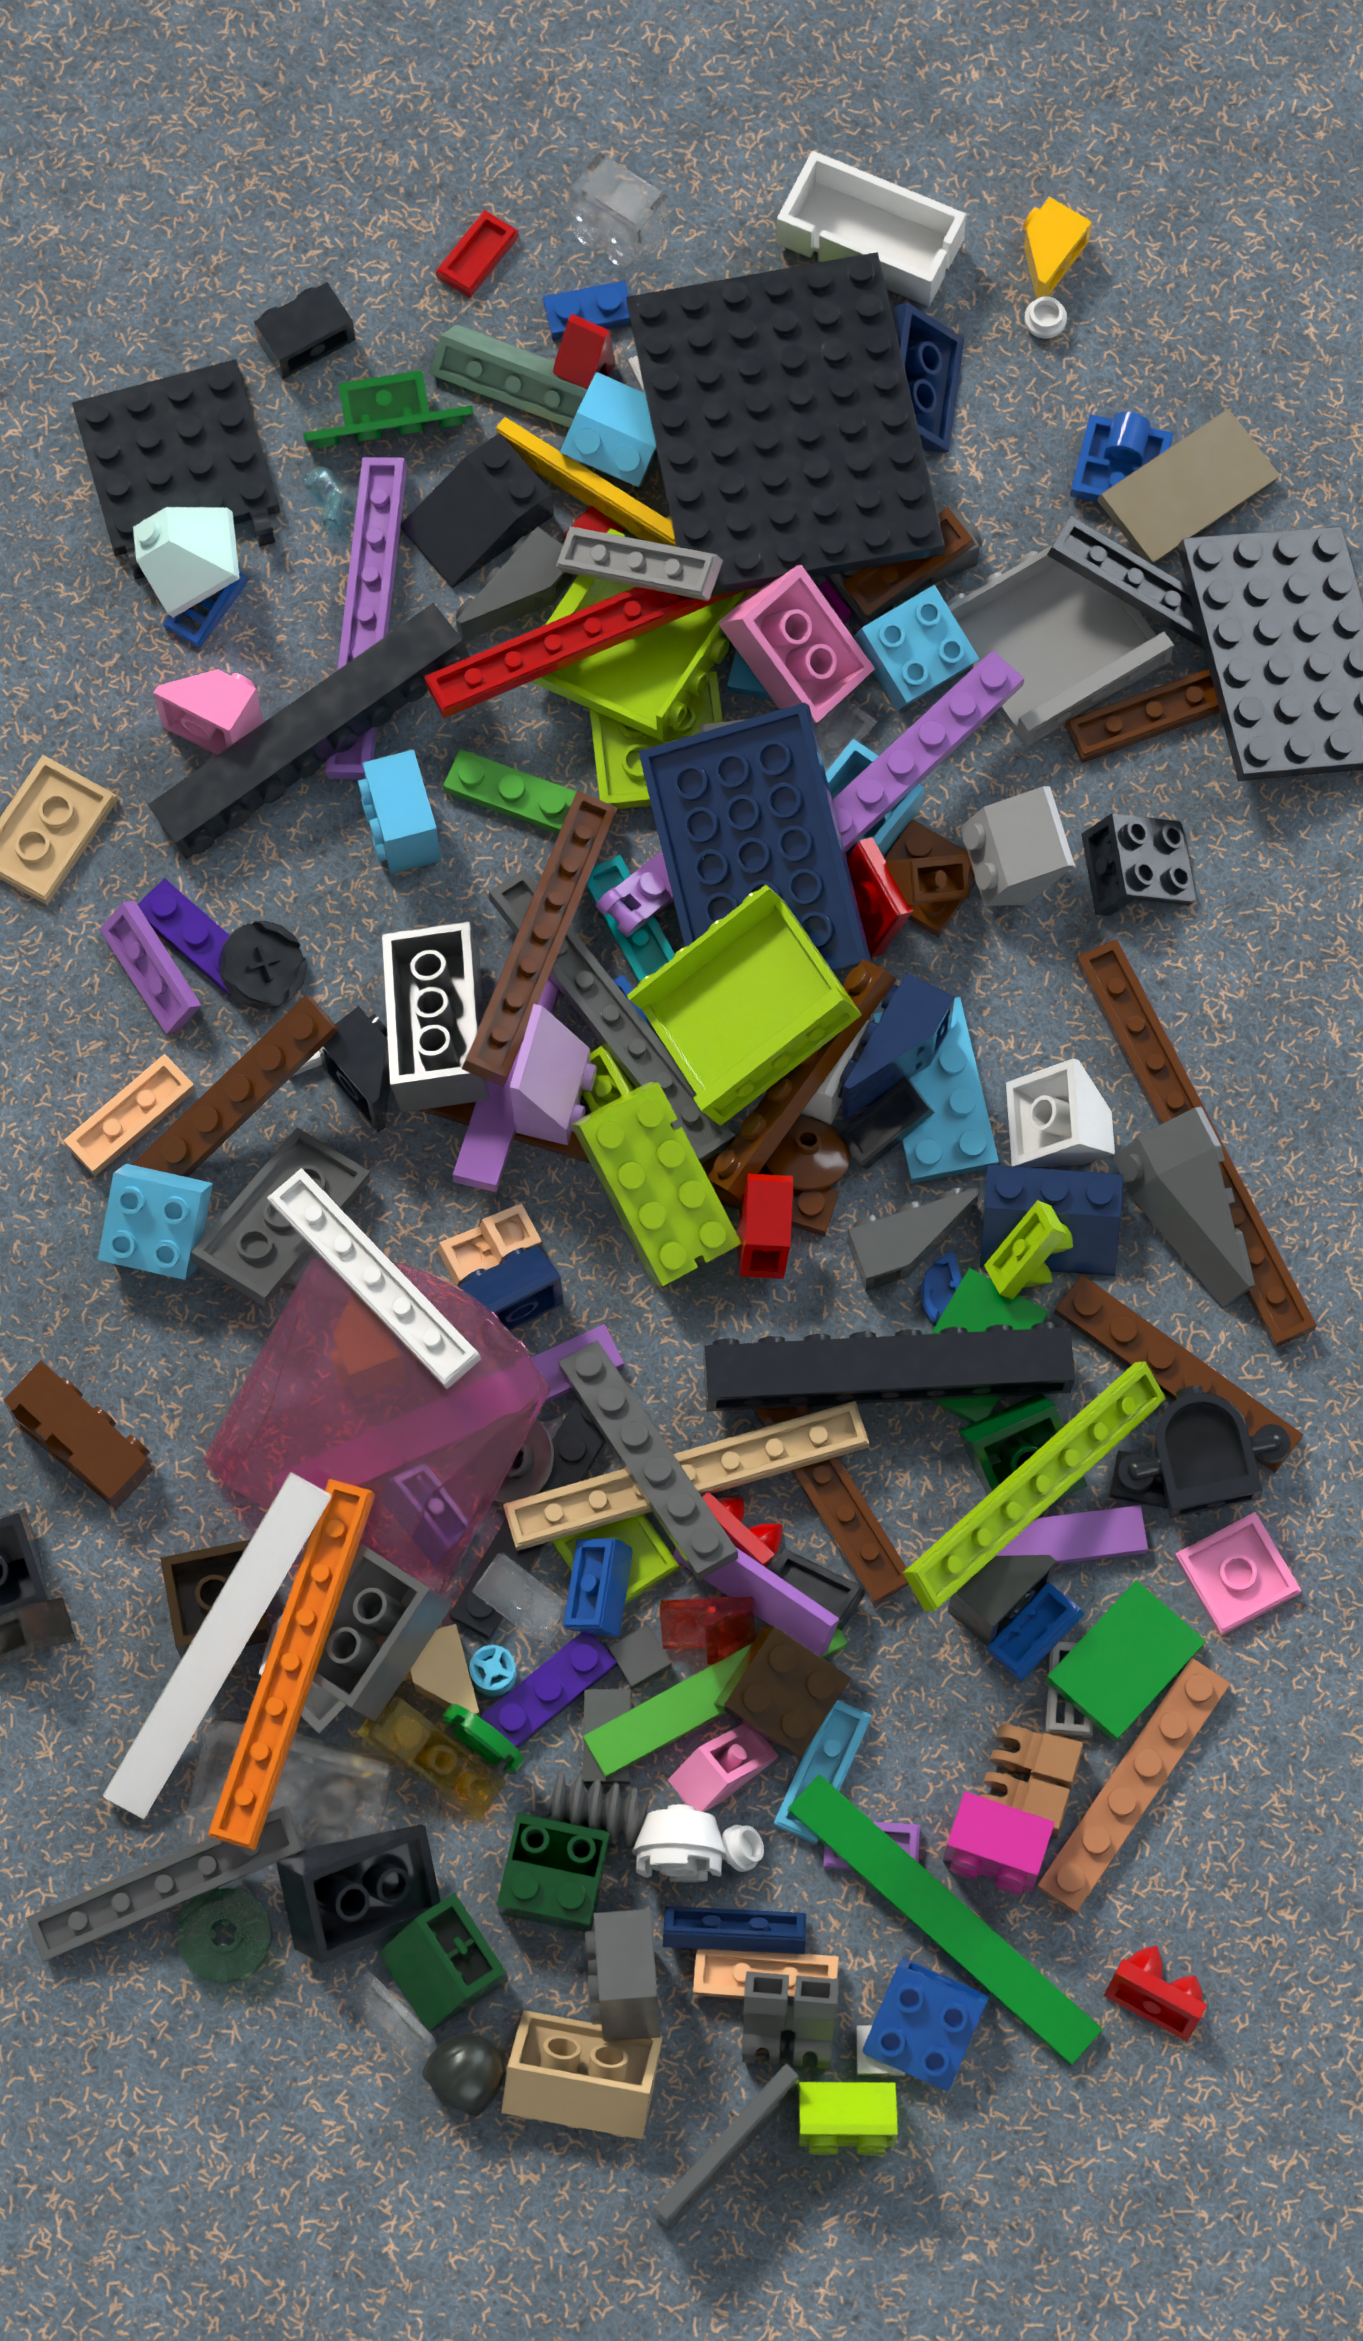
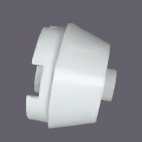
(680, 1845)

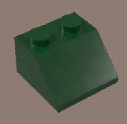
(1009, 1438)

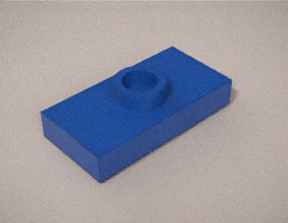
(1034, 1631)

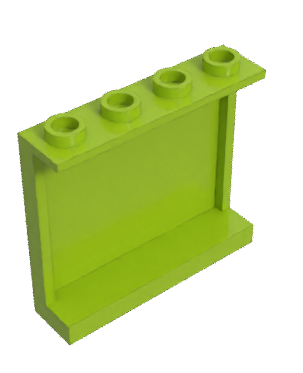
(648, 676)
(744, 1004)

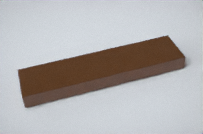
(1143, 716)

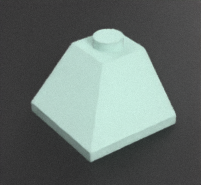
(187, 554)

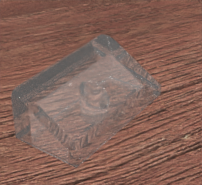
(391, 2021)

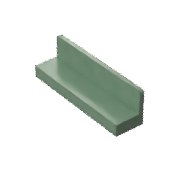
(506, 374)

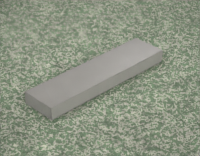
(639, 563)

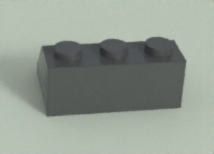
(377, 1633)

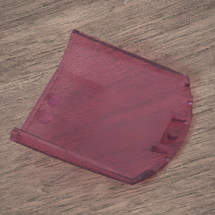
(358, 1408)

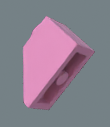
(721, 1767)

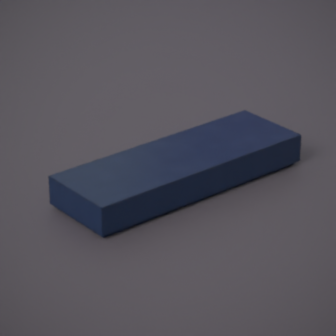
(734, 1930)

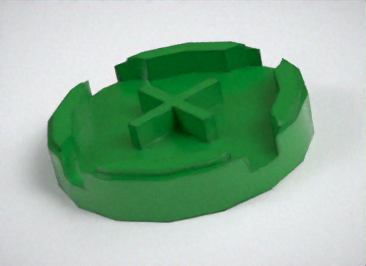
(483, 1738)

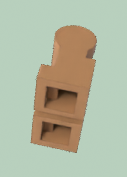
(1052, 1771)

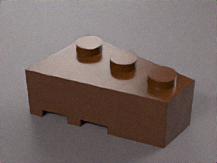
(78, 1435)

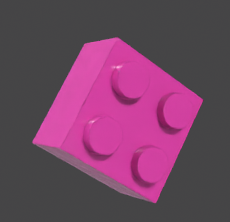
(997, 1843)

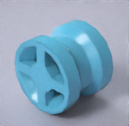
(495, 1662)

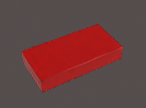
(477, 253)

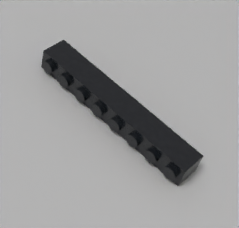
(307, 732)
(888, 1367)

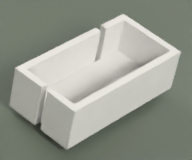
(856, 214)

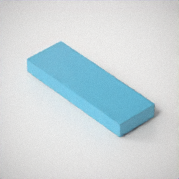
(828, 1755)

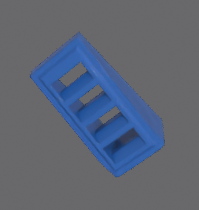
(217, 611)

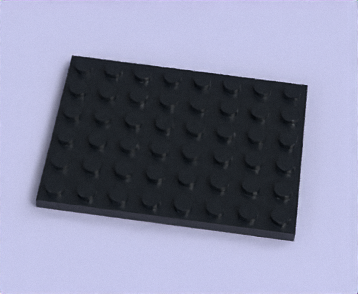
(786, 422)

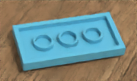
(959, 1132)

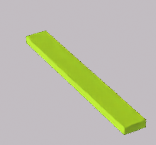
(1034, 1486)

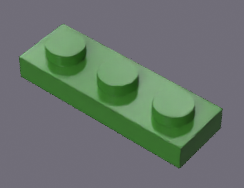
(509, 791)

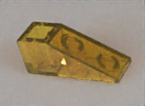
(433, 1757)

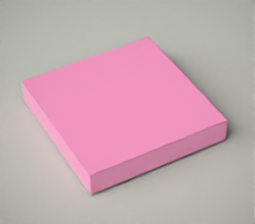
(1237, 1574)

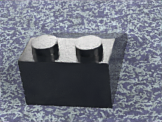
(479, 511)
(357, 1890)

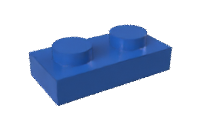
(599, 304)

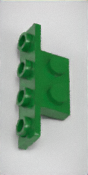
(383, 404)

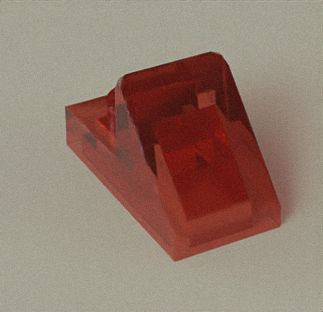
(708, 1623)

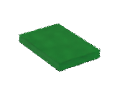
(977, 1307)
(1125, 1661)

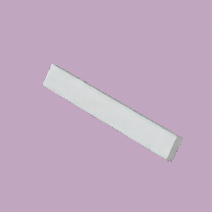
(217, 1645)

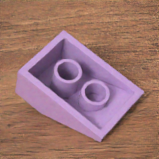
(550, 1079)

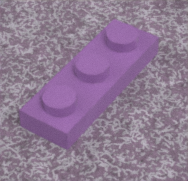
(150, 967)

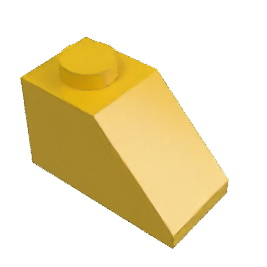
(1053, 243)

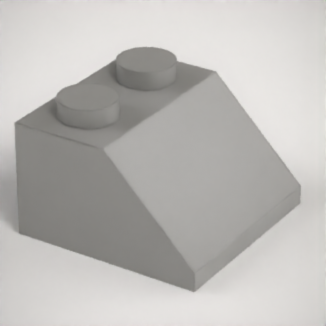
(1017, 847)

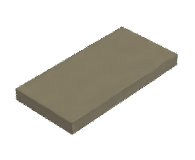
(1188, 487)

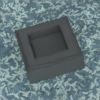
(639, 1656)

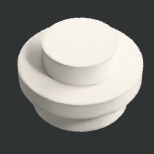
(1045, 317)
(742, 1847)

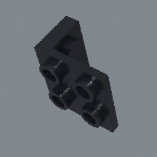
(1137, 860)

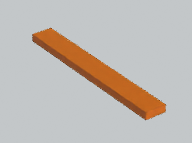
(291, 1666)

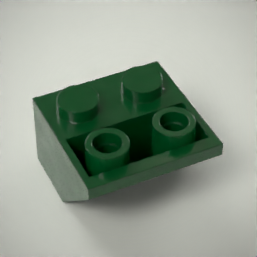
(553, 1873)
(443, 1963)

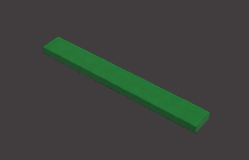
(944, 1920)

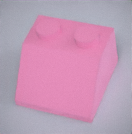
(210, 708)

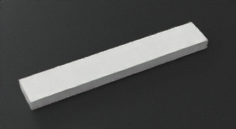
(374, 1278)

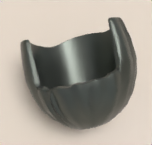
(465, 2072)

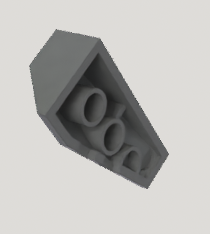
(1181, 1189)

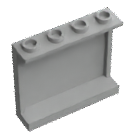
(1061, 637)

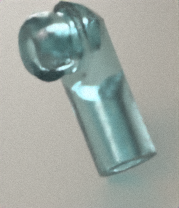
(324, 482)

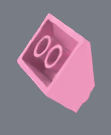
(796, 644)

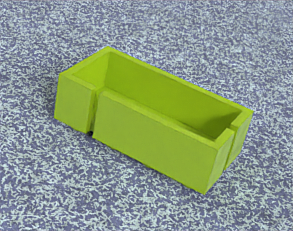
(655, 1183)

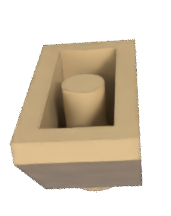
(442, 1671)

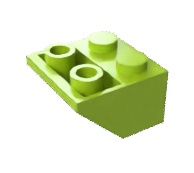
(847, 2116)

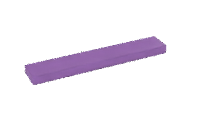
(493, 1126)

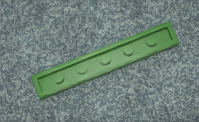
(669, 1715)

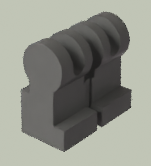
(807, 2013)

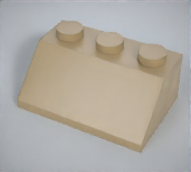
(575, 2079)

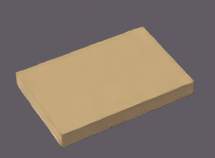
(49, 827)

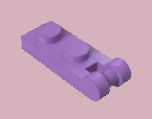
(644, 892)

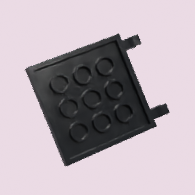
(176, 446)

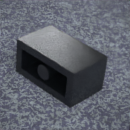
(304, 330)

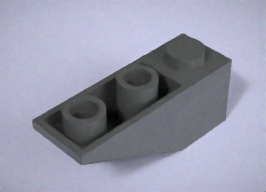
(518, 588)
(899, 1243)

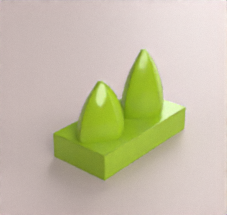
(1022, 1255)

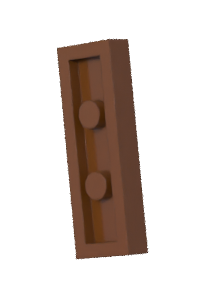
(884, 585)

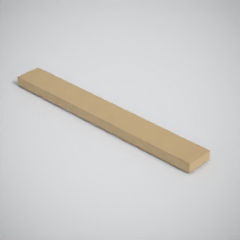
(709, 1467)

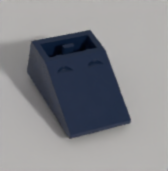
(899, 1045)

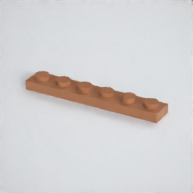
(1133, 1786)

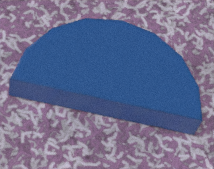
(939, 1286)

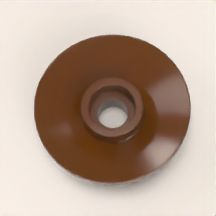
(814, 1165)

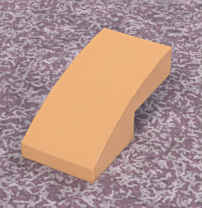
(488, 1243)

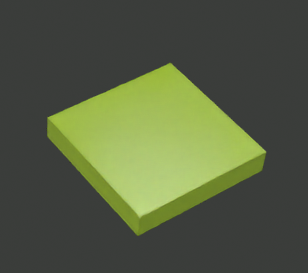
(650, 1556)

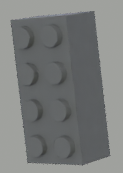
(433, 1015)

